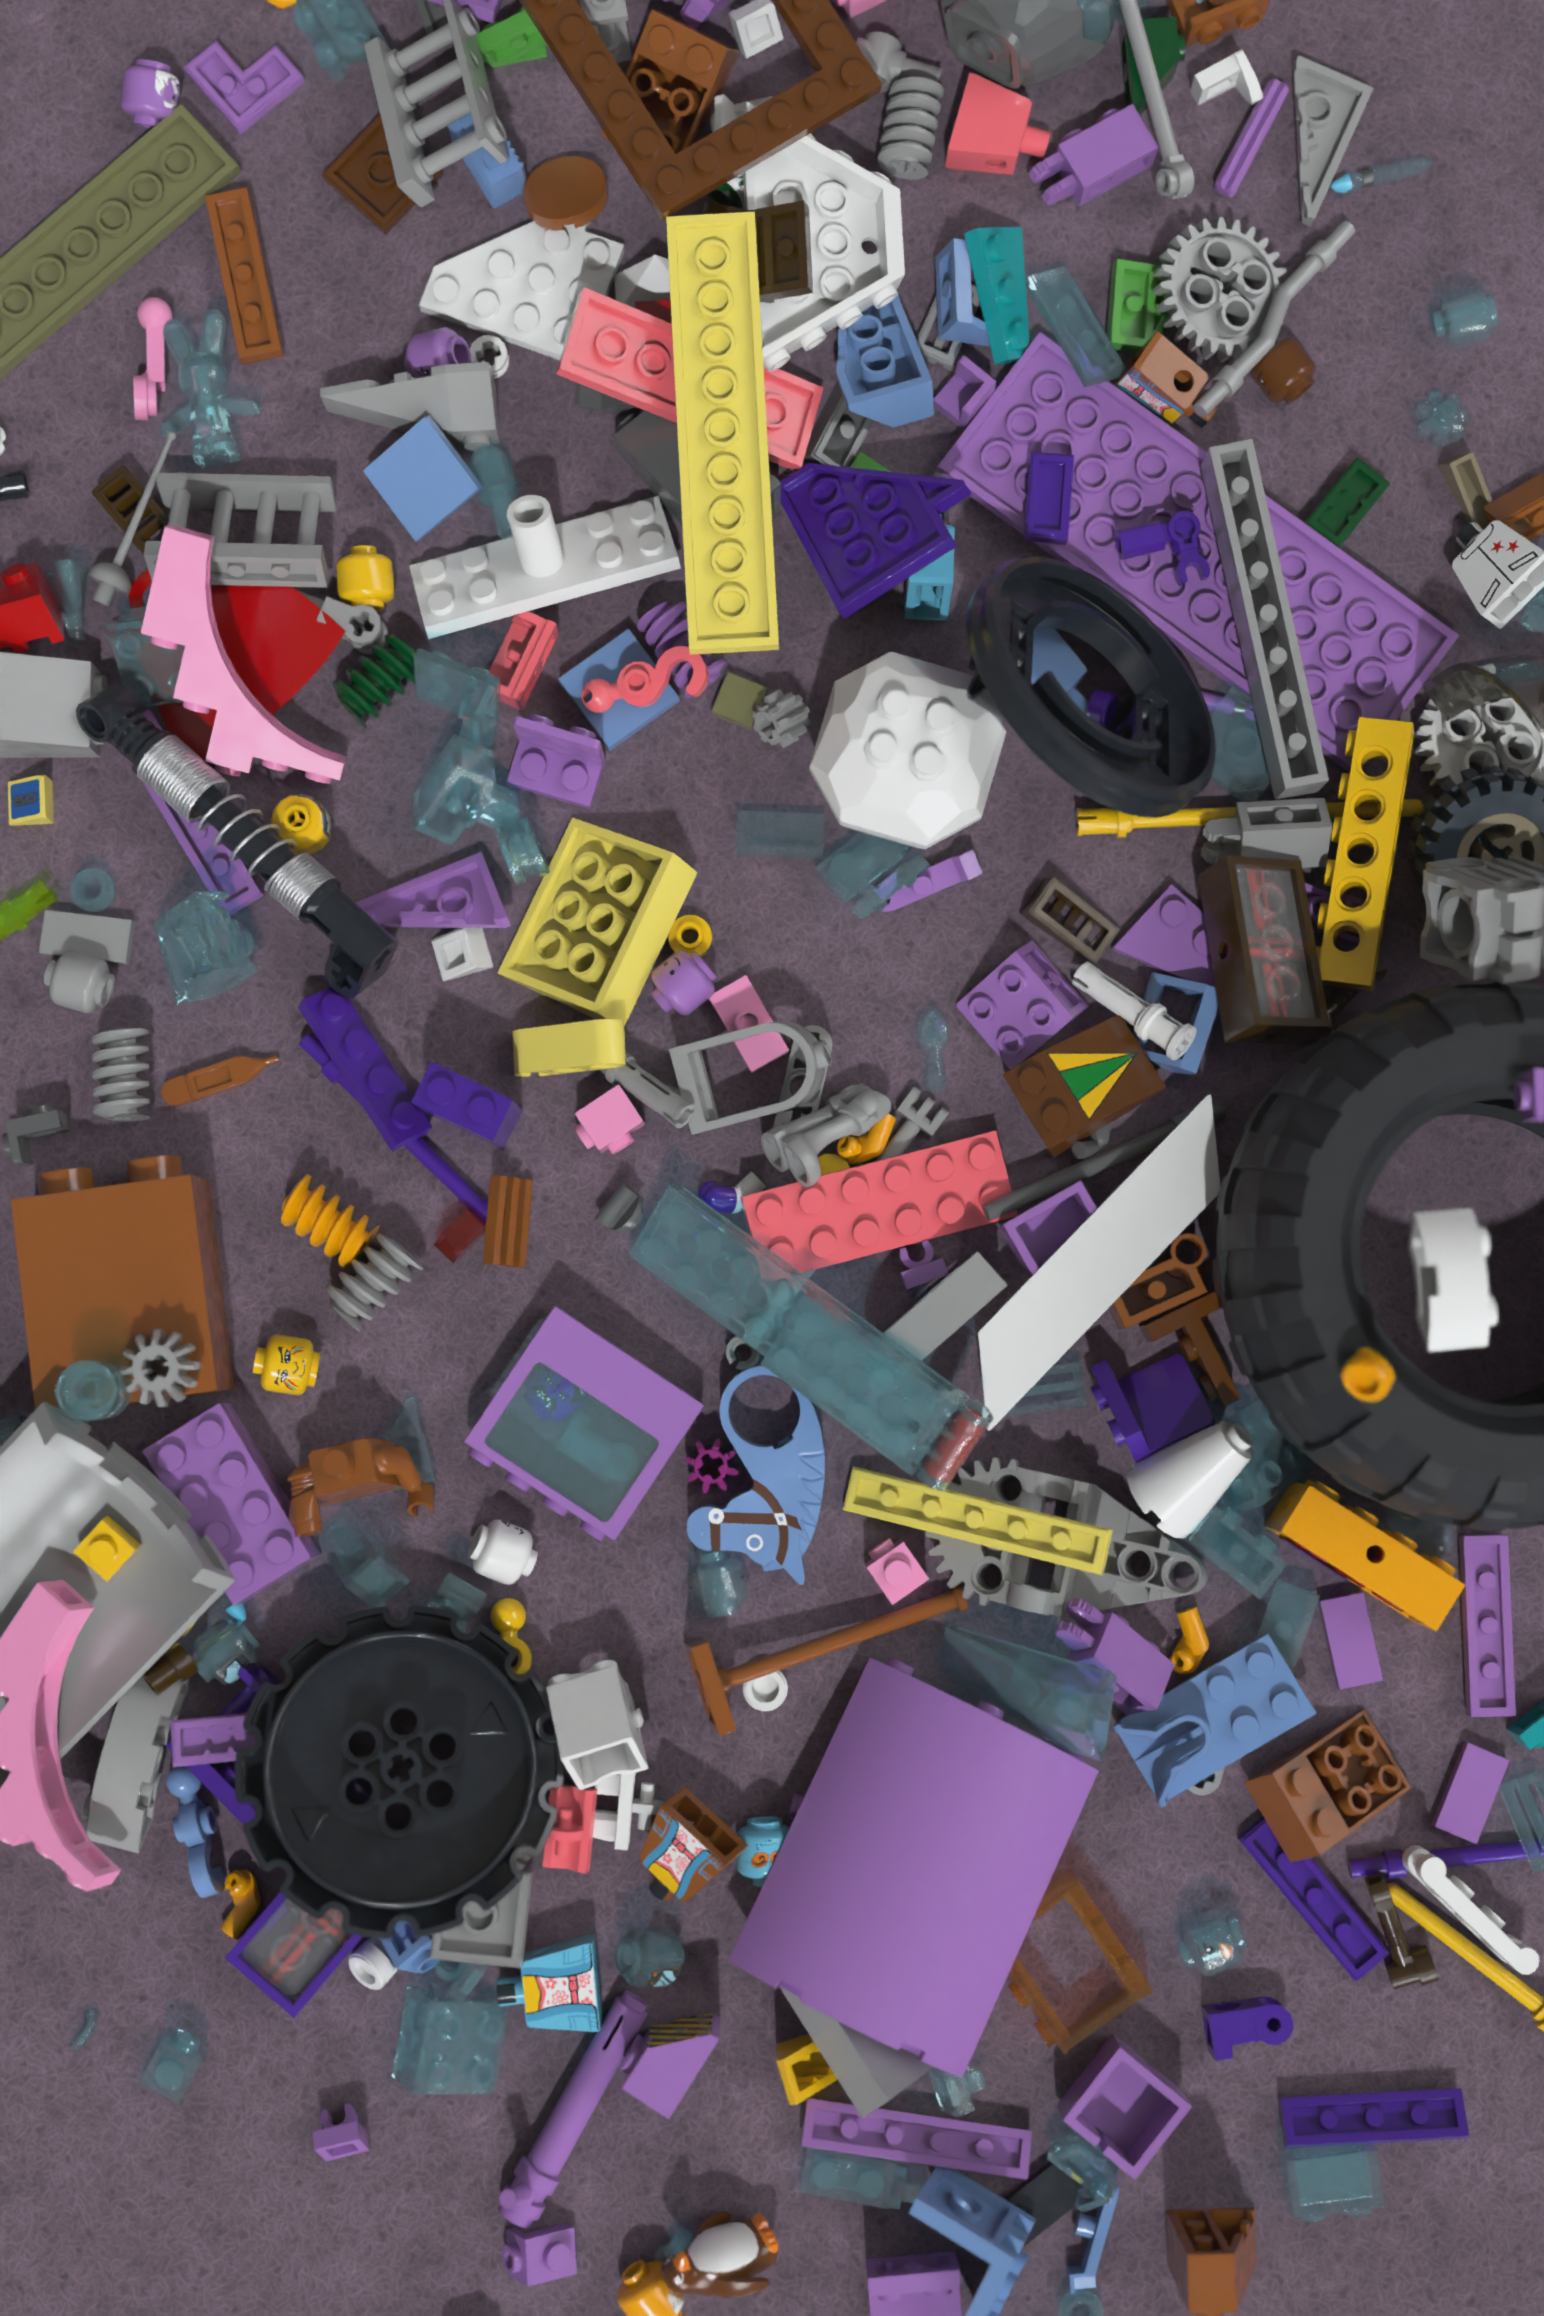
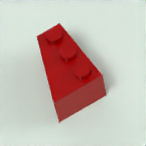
(27, 608)

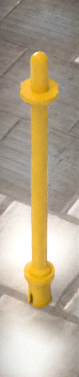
(1110, 821)

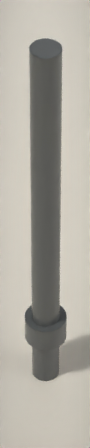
(1088, 1167)

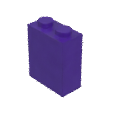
(467, 1105)

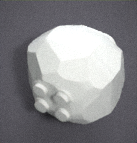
(906, 751)

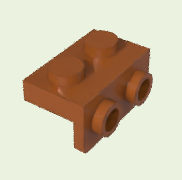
(1212, 18)

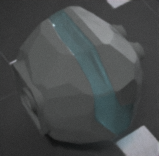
(1026, 38)

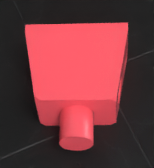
(993, 129)

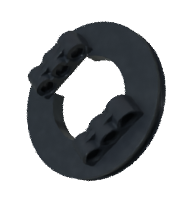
(1163, 727)

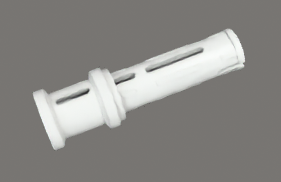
(1148, 1019)

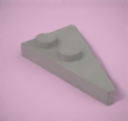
(1325, 119)

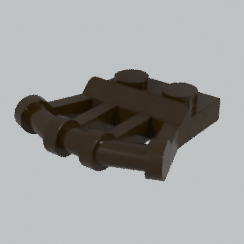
(782, 248)

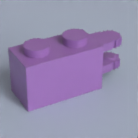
(1098, 157)
(1114, 1647)

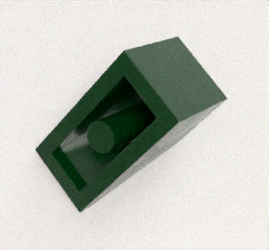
(1166, 49)

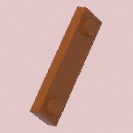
(244, 276)

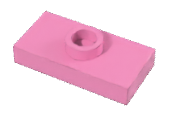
(742, 1008)

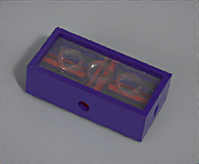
(291, 1952)

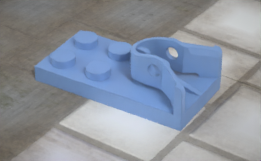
(1215, 1718)

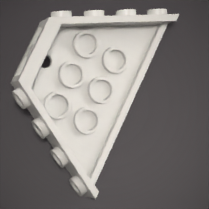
(844, 211)

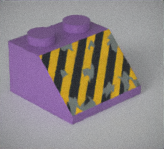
(668, 2059)

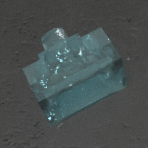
(204, 947)

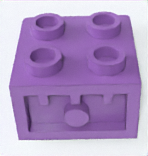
(556, 761)
(1021, 1004)
(914, 2285)

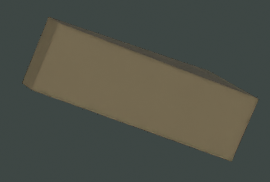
(1467, 486)

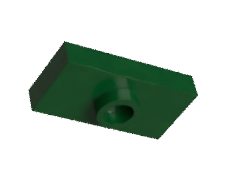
(1347, 502)

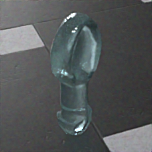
(933, 1037)

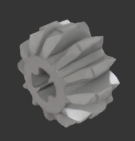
(161, 1386)

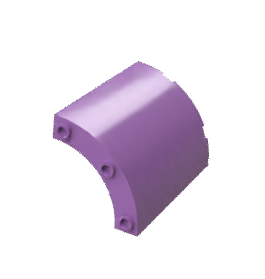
(914, 1866)

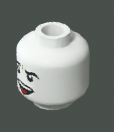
(502, 1552)

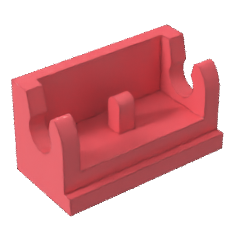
(523, 657)

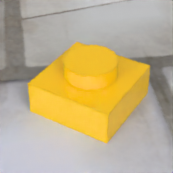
(107, 1548)

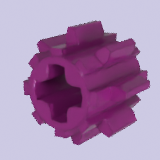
(723, 1469)

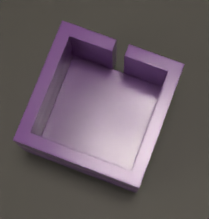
(1047, 1226)
(1127, 2103)

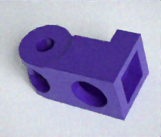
(1243, 2023)

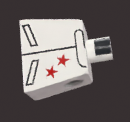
(1498, 570)

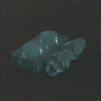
(860, 863)

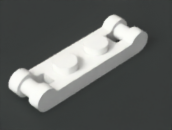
(1456, 1898)

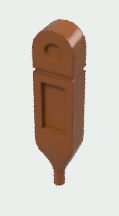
(213, 1079)

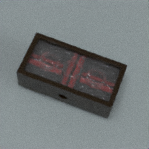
(1263, 950)

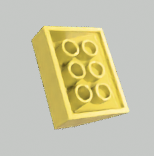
(598, 921)

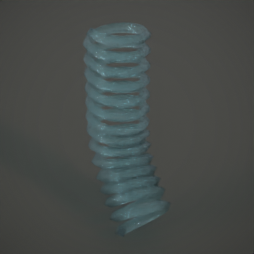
(86, 2024)

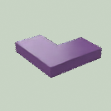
(245, 94)

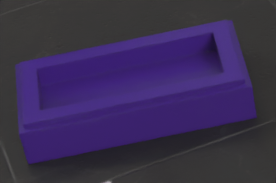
(1048, 498)

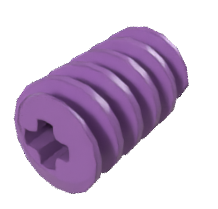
(668, 629)

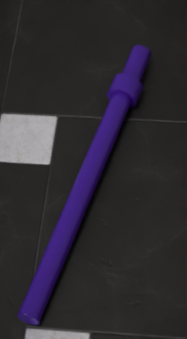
(418, 1147)
(1392, 1866)

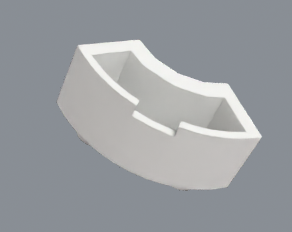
(1451, 1279)

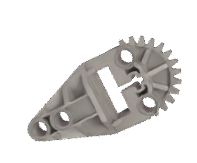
(1087, 1504)

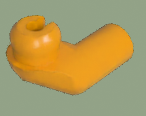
(867, 1146)
(1193, 1643)

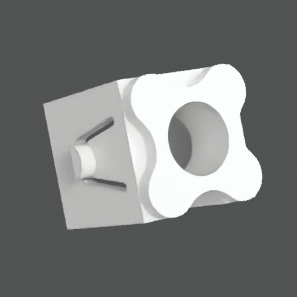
(596, 1724)

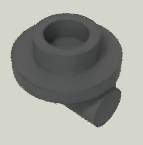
(622, 1210)

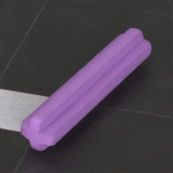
(1251, 138)

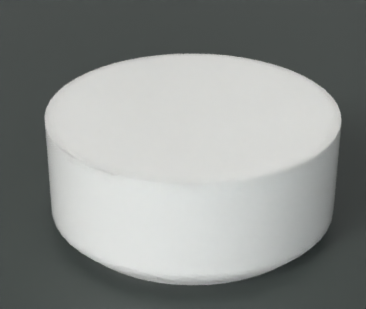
(766, 1692)

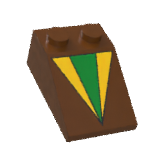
(1084, 1083)

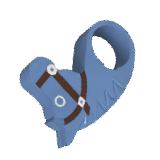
(782, 1508)

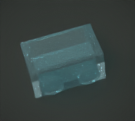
(1331, 2180)

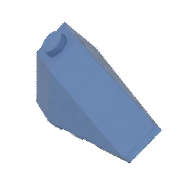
(884, 368)

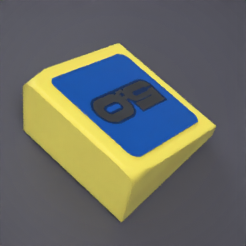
(31, 801)

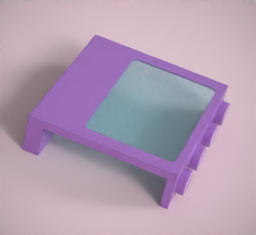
(583, 1425)

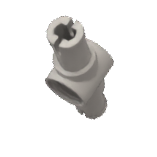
(890, 62)

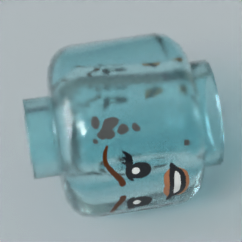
(717, 1584)

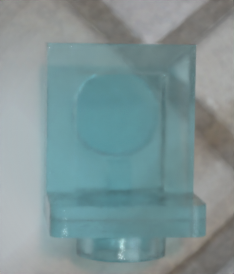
(1088, 2167)

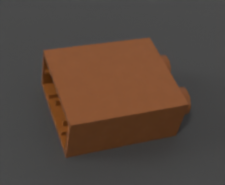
(118, 1266)

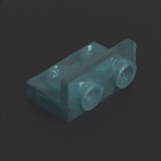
(336, 32)

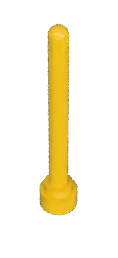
(1469, 1952)

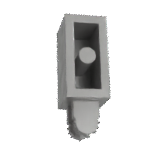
(1272, 830)

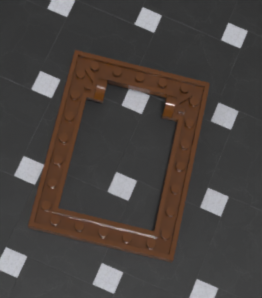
(679, 179)

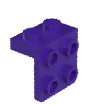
(1152, 1405)

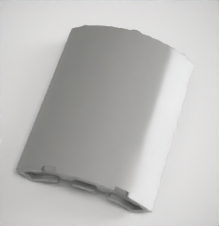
(51, 1497)

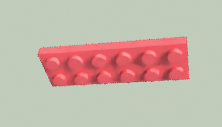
(633, 361)
(881, 1204)

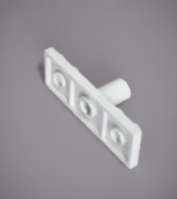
(543, 563)

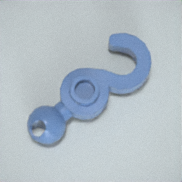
(195, 1828)

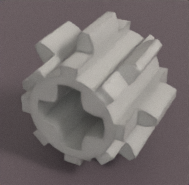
(781, 718)

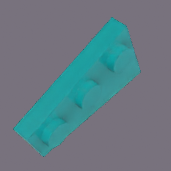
(1000, 283)

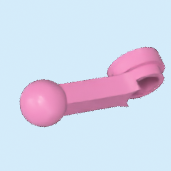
(152, 316)

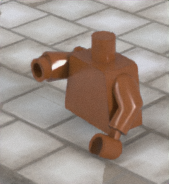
(350, 1473)

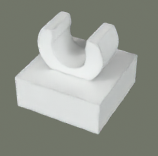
(756, 26)

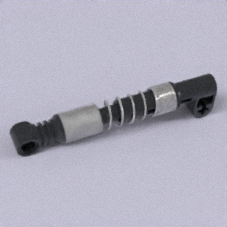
(196, 792)

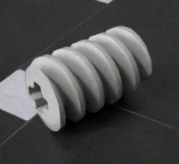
(909, 127)
(119, 1074)
(371, 1281)

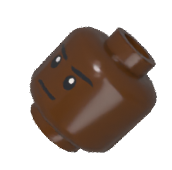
(1284, 372)

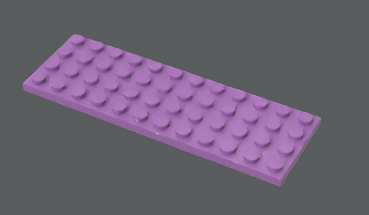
(1356, 634)

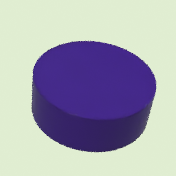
(1102, 707)

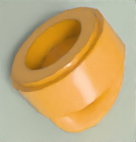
(1368, 1375)

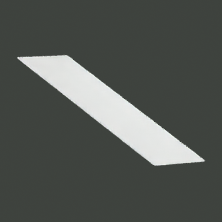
(1099, 1261)

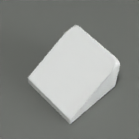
(461, 953)

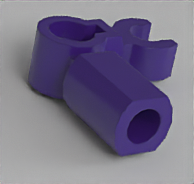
(1179, 533)

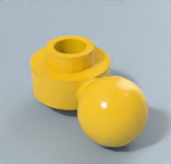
(508, 1618)

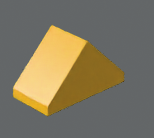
(802, 2068)

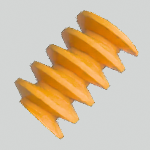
(326, 1222)

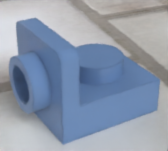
(408, 1951)

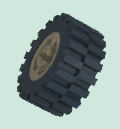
(1472, 809)

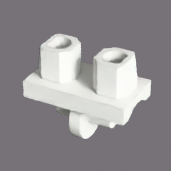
(616, 1825)

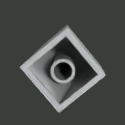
(41, 704)

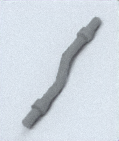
(1231, 377)

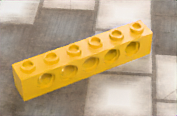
(1393, 744)

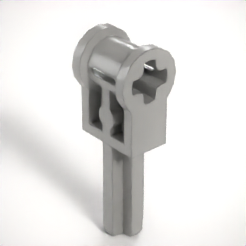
(353, 619)

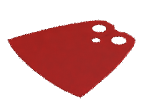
(270, 642)

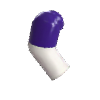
(727, 1199)

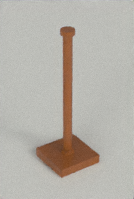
(716, 1682)

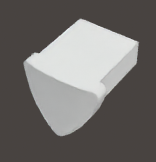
(1224, 75)

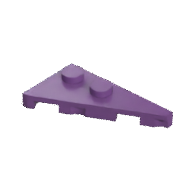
(445, 898)

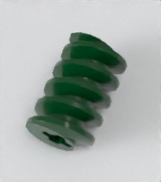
(377, 678)

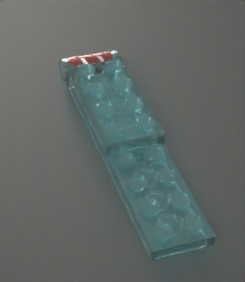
(812, 1339)

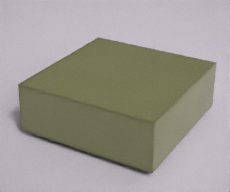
(738, 700)

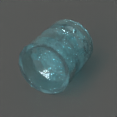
(93, 1390)

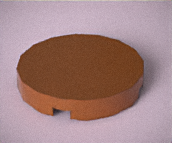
(565, 192)

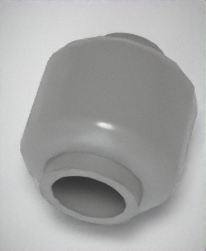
(79, 982)

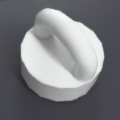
(372, 1964)

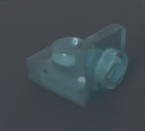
(459, 1598)
(174, 2064)

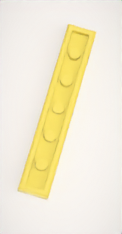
(978, 1520)

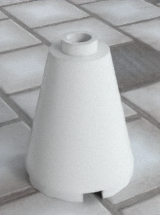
(1190, 1476)

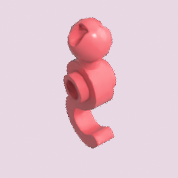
(643, 684)

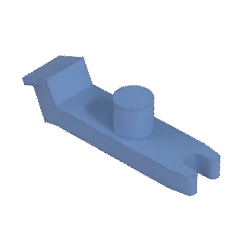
(1096, 2230)

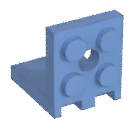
(981, 2225)

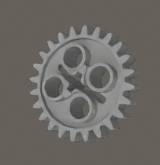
(1218, 287)

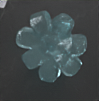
(1441, 419)

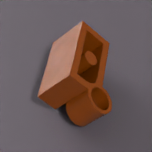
(1161, 1286)

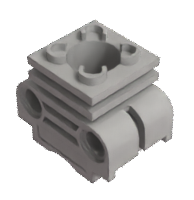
(1485, 917)

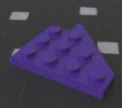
(868, 526)

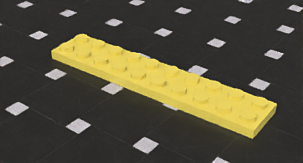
(722, 433)

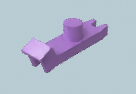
(936, 878)

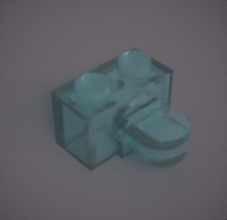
(462, 792)

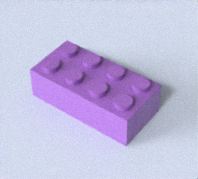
(232, 1499)

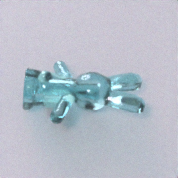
(204, 384)

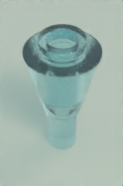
(69, 589)

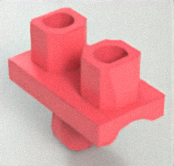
(572, 1833)

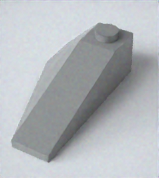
(456, 396)

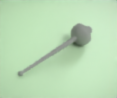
(111, 575)

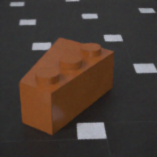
(1211, 2256)

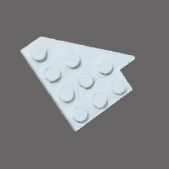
(523, 284)

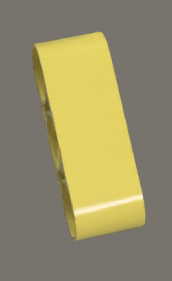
(569, 1047)

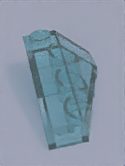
(1045, 1692)

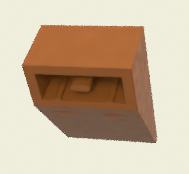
(678, 76)
(1327, 1787)

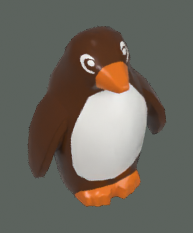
(723, 2258)

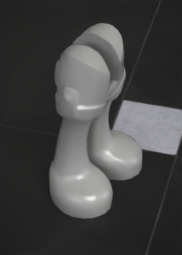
(801, 1140)

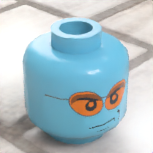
(764, 1839)

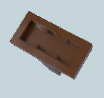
(1197, 1345)

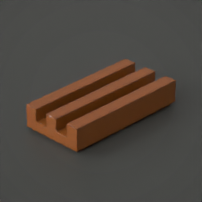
(513, 1222)

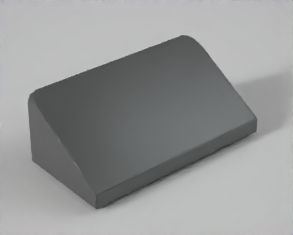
(836, 433)

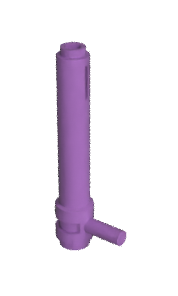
(539, 2170)

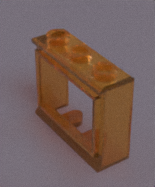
(1028, 1992)

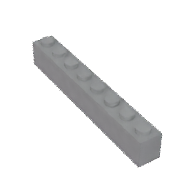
(1264, 620)

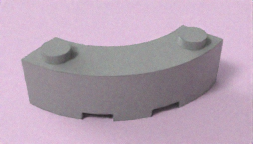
(128, 1773)

